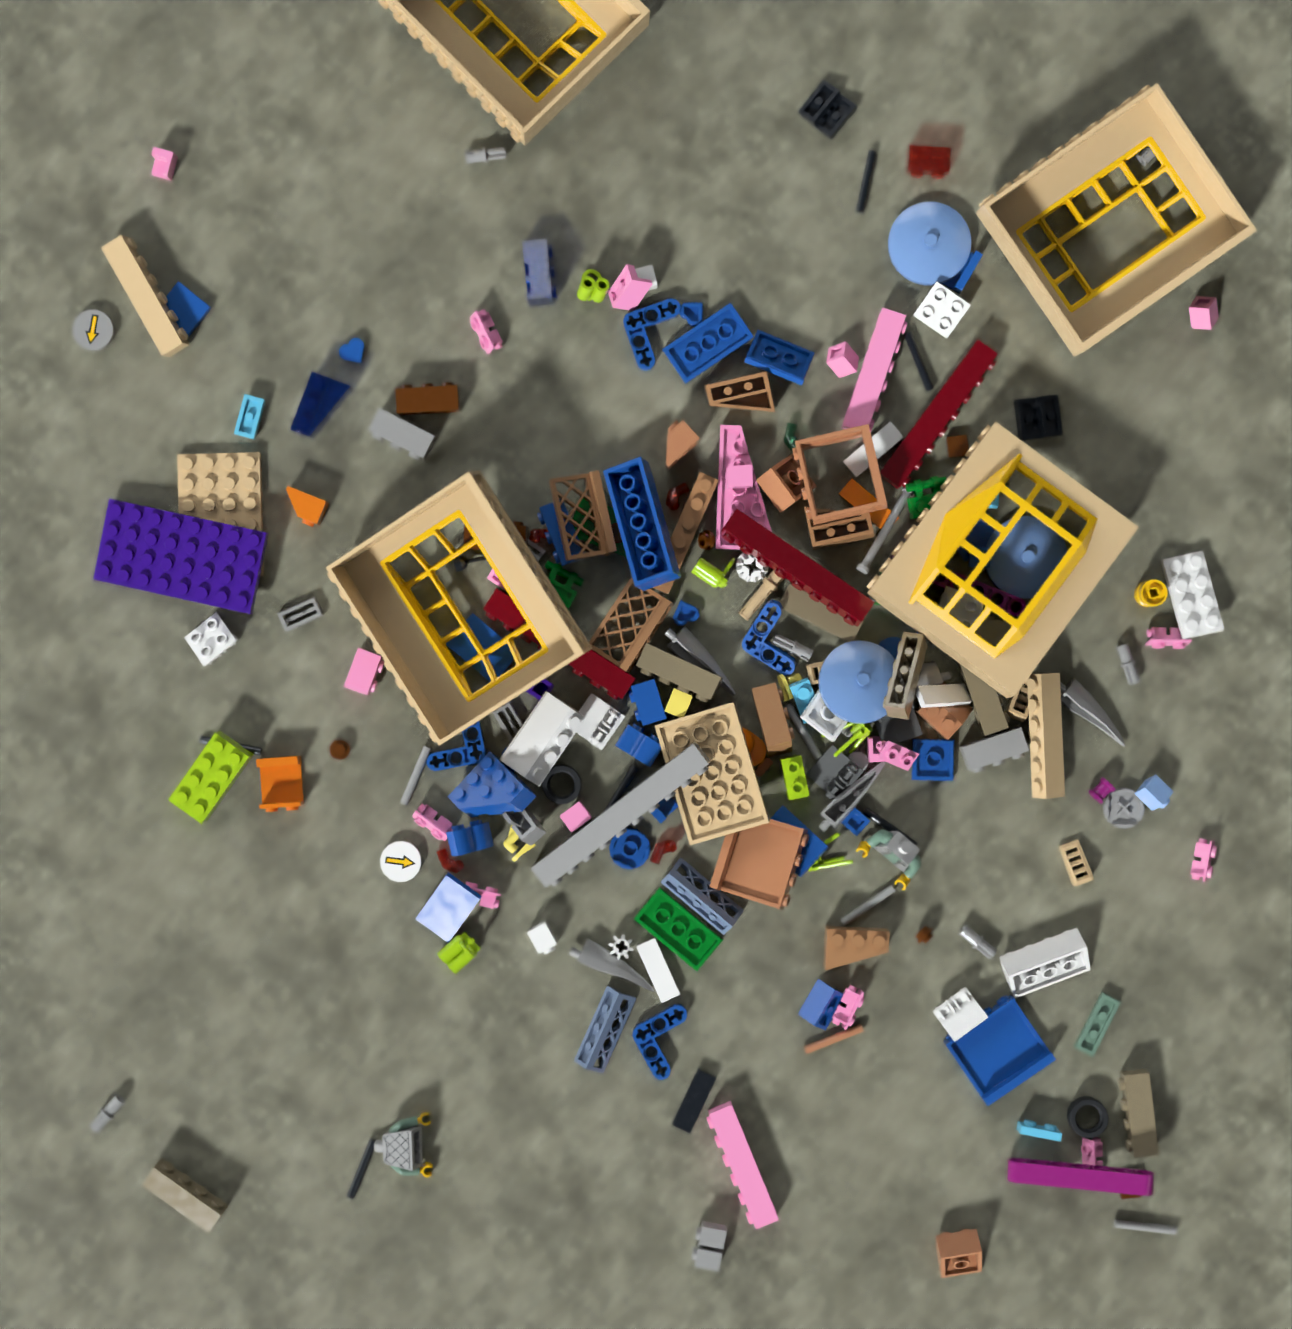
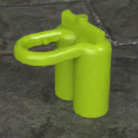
(592, 290)
(711, 574)
(459, 952)

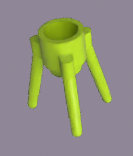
(859, 732)
(833, 862)

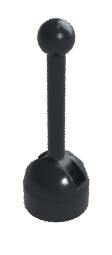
(461, 562)

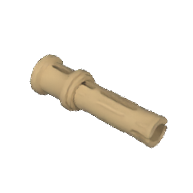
(769, 585)

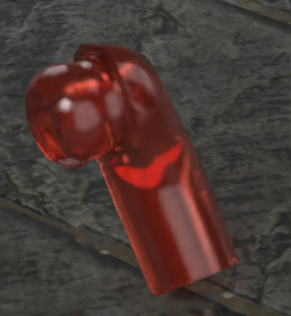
(674, 494)
(536, 534)
(662, 848)
(447, 863)

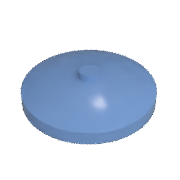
(929, 243)
(1025, 557)
(856, 681)

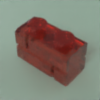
(928, 161)

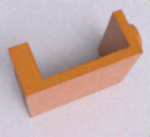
(281, 783)

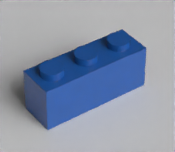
(548, 517)

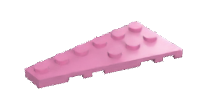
(734, 452)

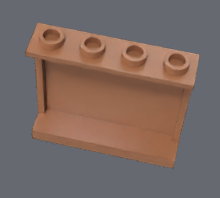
(761, 863)

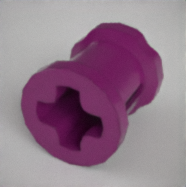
(1101, 790)

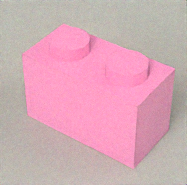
(364, 672)

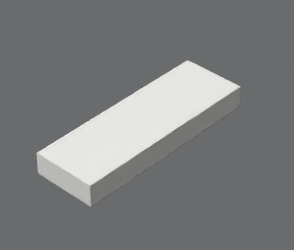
(882, 442)
(943, 695)
(658, 970)

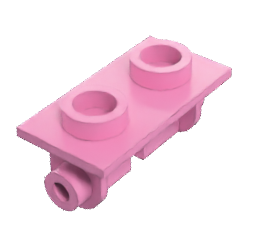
(481, 322)
(1160, 639)
(896, 754)
(426, 819)
(1206, 852)
(488, 895)
(846, 1014)
(1092, 1149)

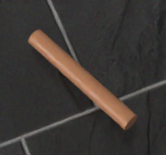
(833, 1039)

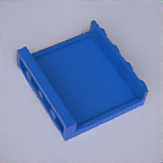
(1000, 1051)

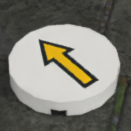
(400, 861)

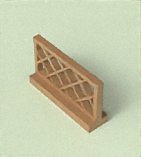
(599, 516)
(645, 634)

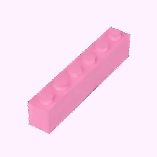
(874, 369)
(743, 1165)

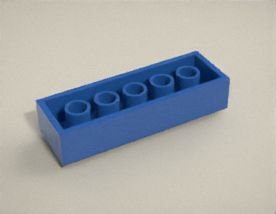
(641, 524)

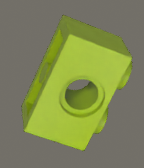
(794, 777)

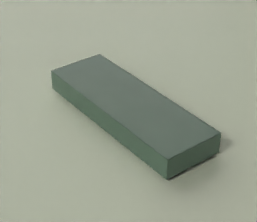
(1097, 1024)

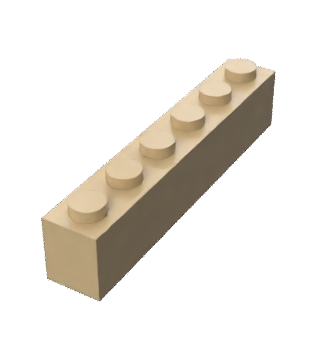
(145, 295)
(1046, 735)

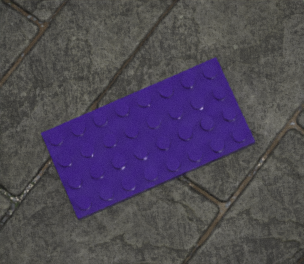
(180, 556)

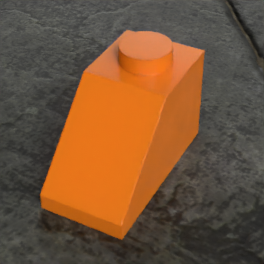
(307, 506)

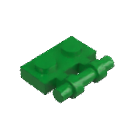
(919, 501)
(564, 591)

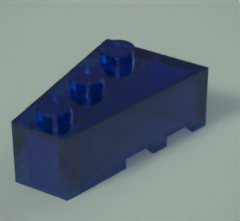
(539, 272)
(318, 404)

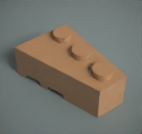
(742, 392)
(839, 531)
(773, 719)
(853, 944)

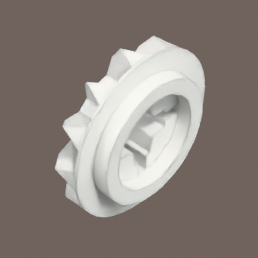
(743, 570)

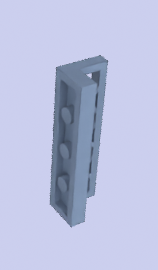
(700, 899)
(601, 1029)

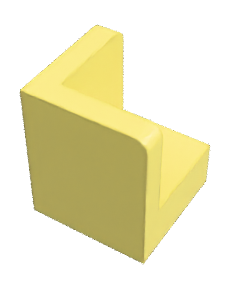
(678, 703)

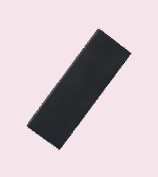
(694, 1100)

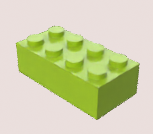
(210, 777)

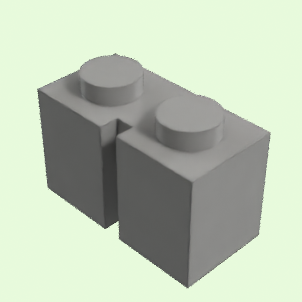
(532, 829)
(710, 1244)

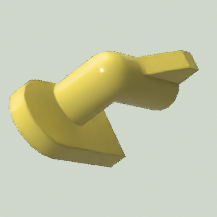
(785, 682)
(509, 844)

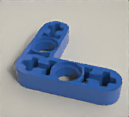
(639, 330)
(762, 644)
(465, 752)
(649, 1040)

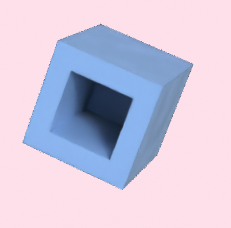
(1154, 793)

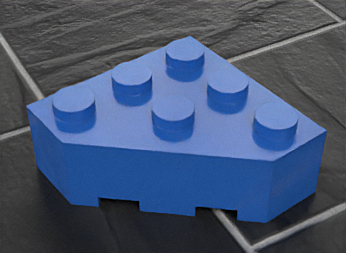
(491, 789)

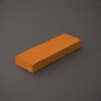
(858, 496)

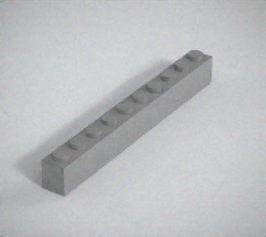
(621, 814)

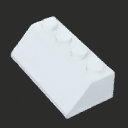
(542, 738)
(1045, 962)

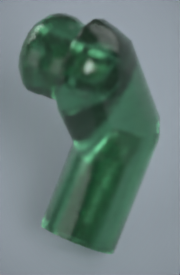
(789, 437)

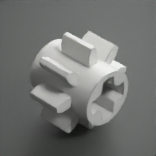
(625, 944)

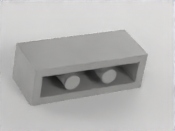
(401, 434)
(994, 749)

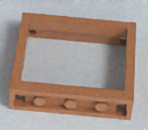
(831, 438)

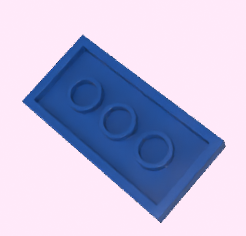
(708, 343)

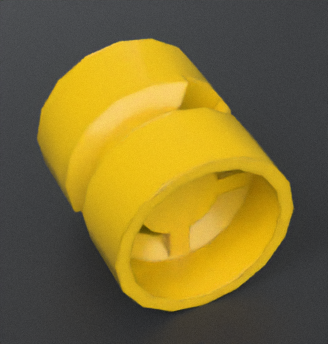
(1150, 593)

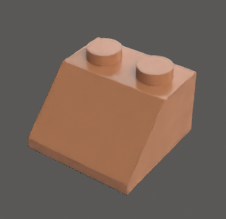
(679, 442)
(783, 484)
(945, 719)
(959, 1253)

